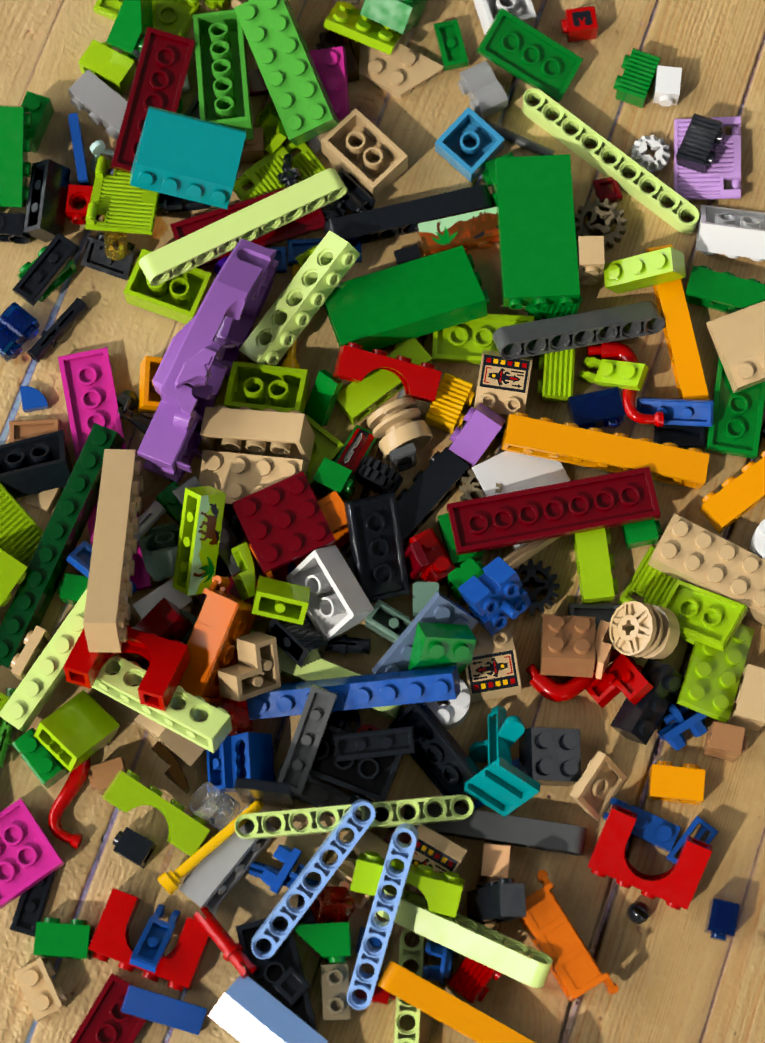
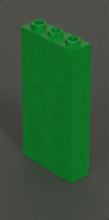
(536, 231)
(407, 300)

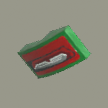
(355, 448)

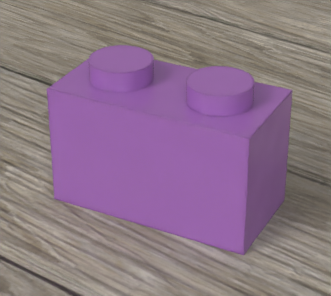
(476, 434)

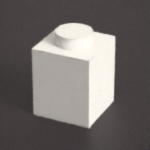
(667, 85)

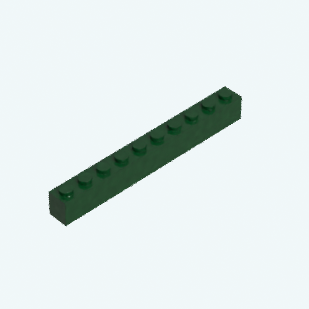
(56, 543)

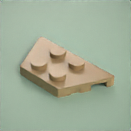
(396, 72)

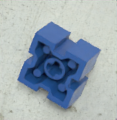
(495, 596)

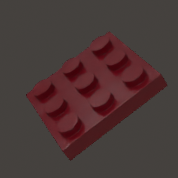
(283, 522)

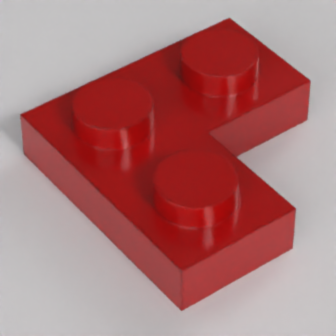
(620, 676)

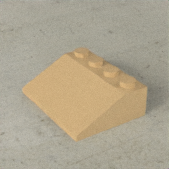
(741, 345)

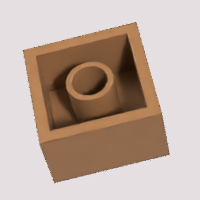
(567, 646)

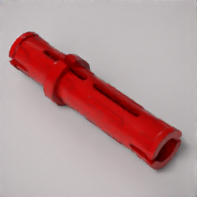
(231, 950)

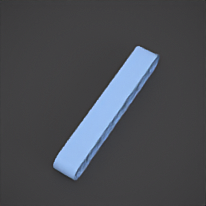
(310, 892)
(378, 928)

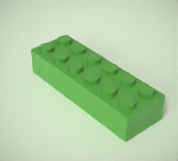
(287, 68)
(222, 70)

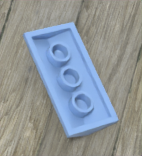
(258, 1017)

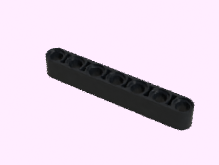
(404, 216)

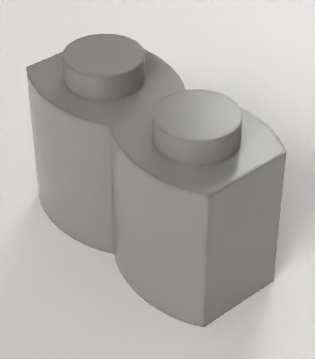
(483, 90)

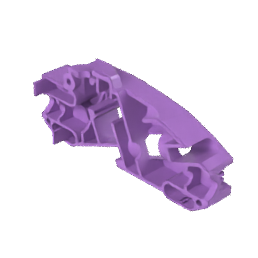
(203, 356)

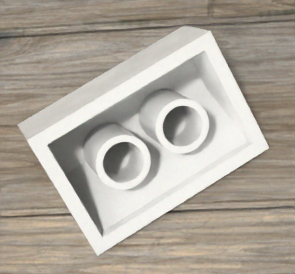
(731, 232)
(335, 594)

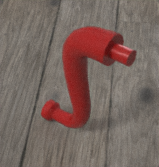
(621, 352)
(563, 692)
(67, 794)

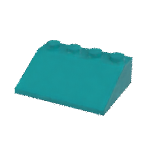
(187, 157)

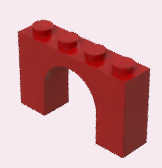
(166, 658)
(673, 886)
(112, 942)

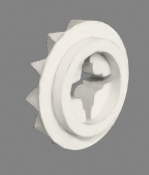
(646, 161)

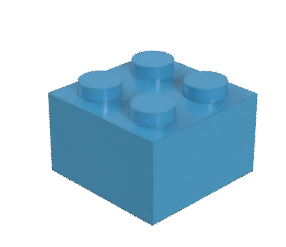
(469, 144)

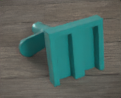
(500, 783)

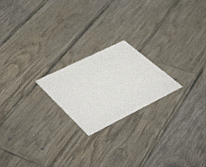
(518, 473)

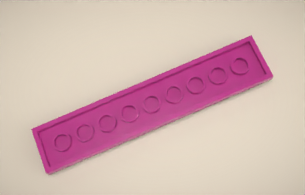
(91, 400)

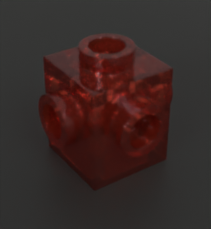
(241, 720)
(333, 905)

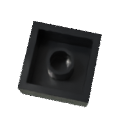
(551, 755)

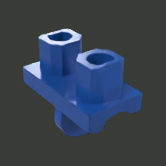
(673, 731)
(277, 879)

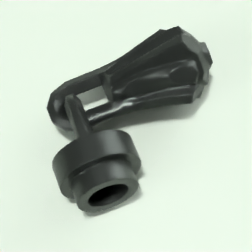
(127, 402)

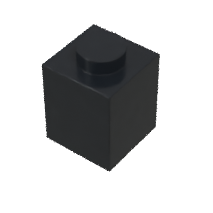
(133, 847)

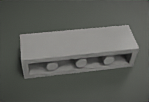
(99, 101)
(223, 868)

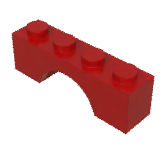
(418, 380)

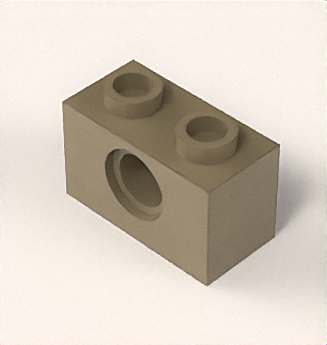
(334, 992)

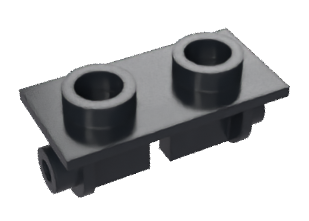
(359, 199)
(174, 204)

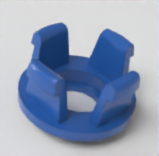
(437, 972)

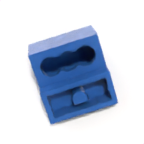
(241, 756)

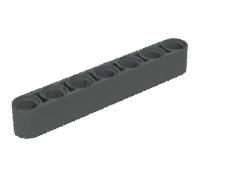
(578, 330)
(509, 830)

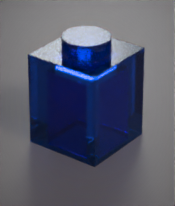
(721, 919)

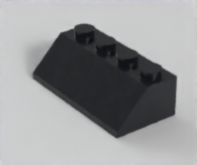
(35, 464)

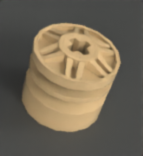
(399, 425)
(644, 630)

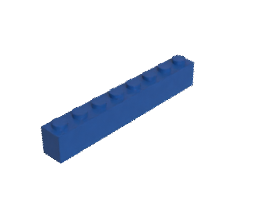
(361, 691)

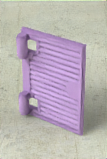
(727, 165)

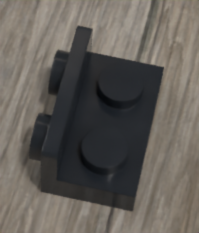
(96, 259)

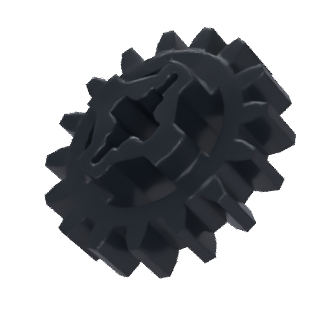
(541, 586)

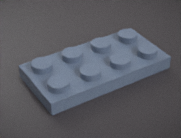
(437, 610)

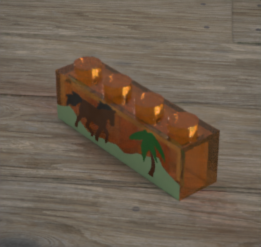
(470, 229)

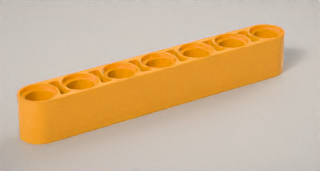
(680, 338)
(446, 1007)

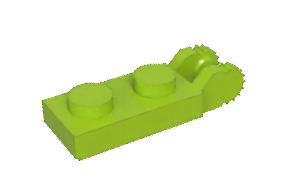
(615, 373)

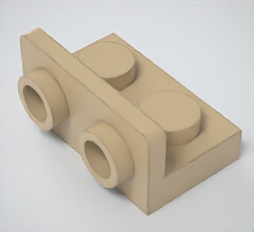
(40, 988)

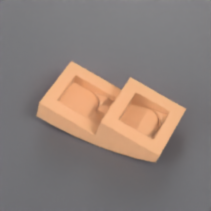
(602, 649)

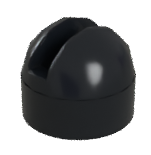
(635, 917)

